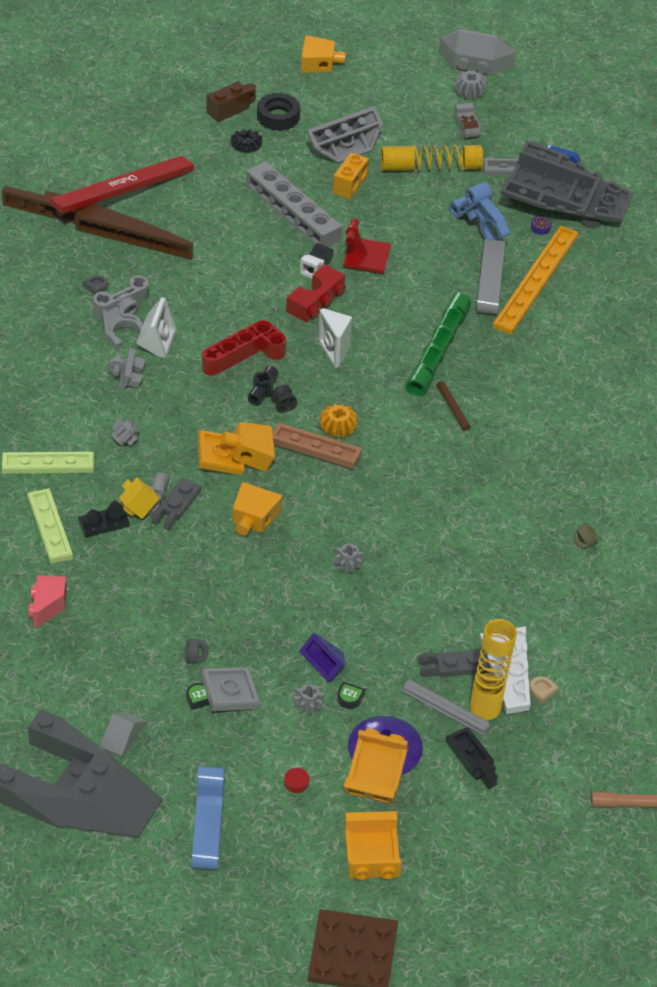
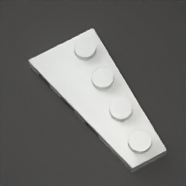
(517, 689)

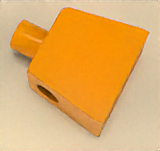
(320, 55)
(251, 445)
(255, 508)

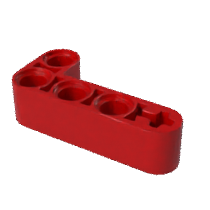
(242, 345)

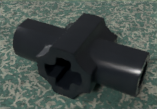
(262, 385)

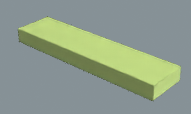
(48, 462)
(49, 526)

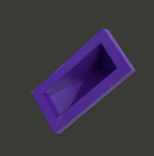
(323, 656)

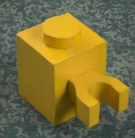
(138, 497)

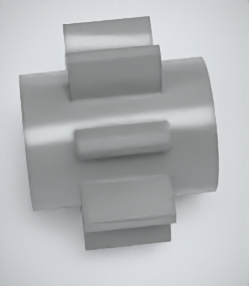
(125, 431)
(348, 557)
(309, 699)

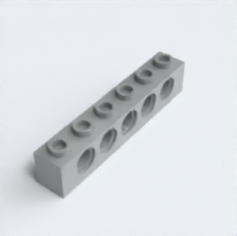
(293, 205)

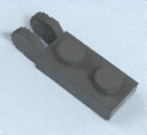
(176, 502)
(450, 663)

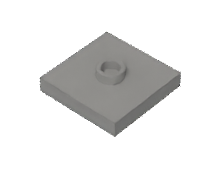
(230, 689)

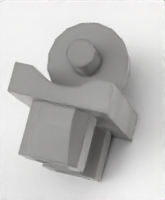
(125, 368)

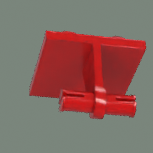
(364, 253)

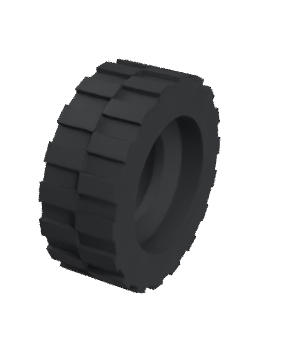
(275, 121)

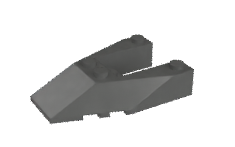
(90, 793)

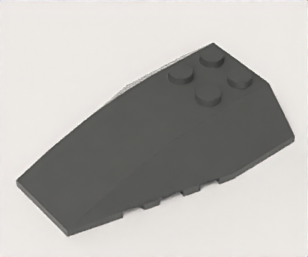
(564, 187)

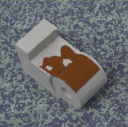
(466, 120)

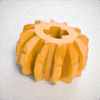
(338, 420)

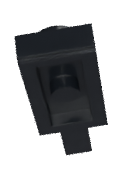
(473, 756)

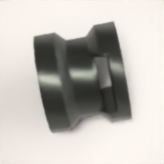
(283, 398)

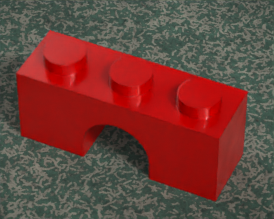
(326, 285)

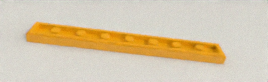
(535, 280)

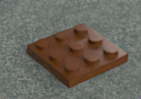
(352, 950)

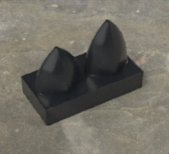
(104, 521)

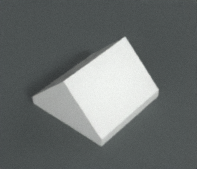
(158, 330)
(334, 334)

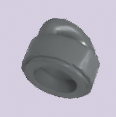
(191, 651)

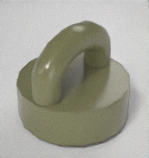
(588, 535)

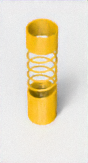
(403, 157)
(489, 688)

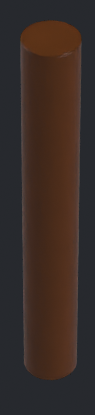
(453, 406)

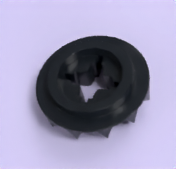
(250, 145)

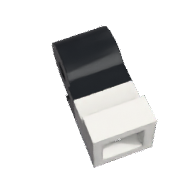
(316, 258)

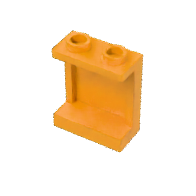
(377, 766)
(372, 845)

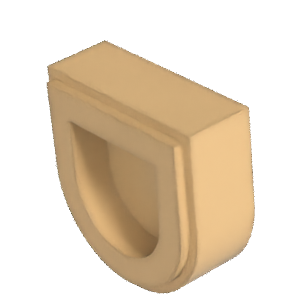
(542, 688)

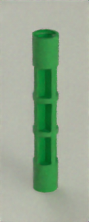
(435, 351)

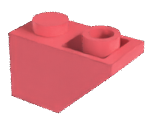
(48, 597)

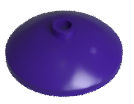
(391, 725)

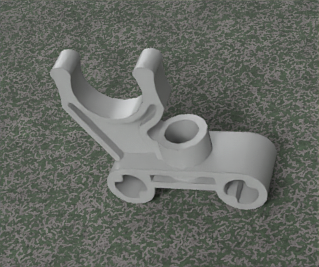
(119, 308)

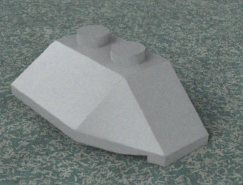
(477, 51)
(347, 135)

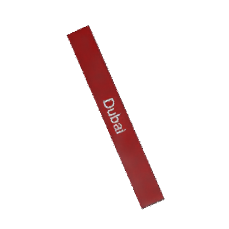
(121, 184)

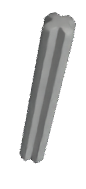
(446, 707)

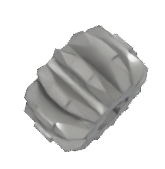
(470, 84)

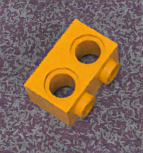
(350, 175)

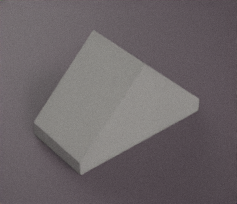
(121, 733)

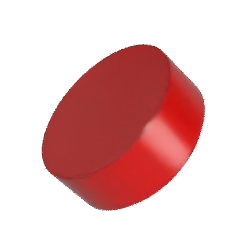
(296, 780)

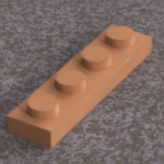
(316, 446)

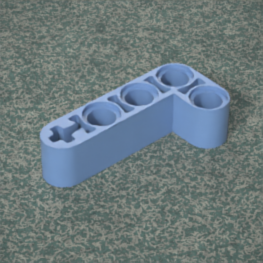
(208, 818)

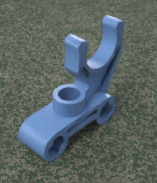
(478, 205)

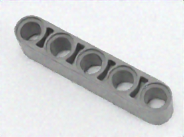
(490, 276)

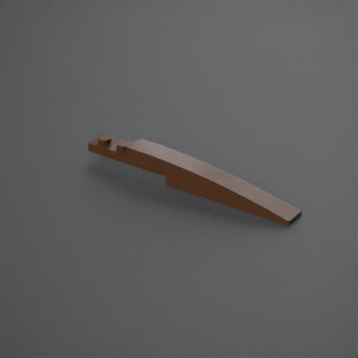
(101, 222)

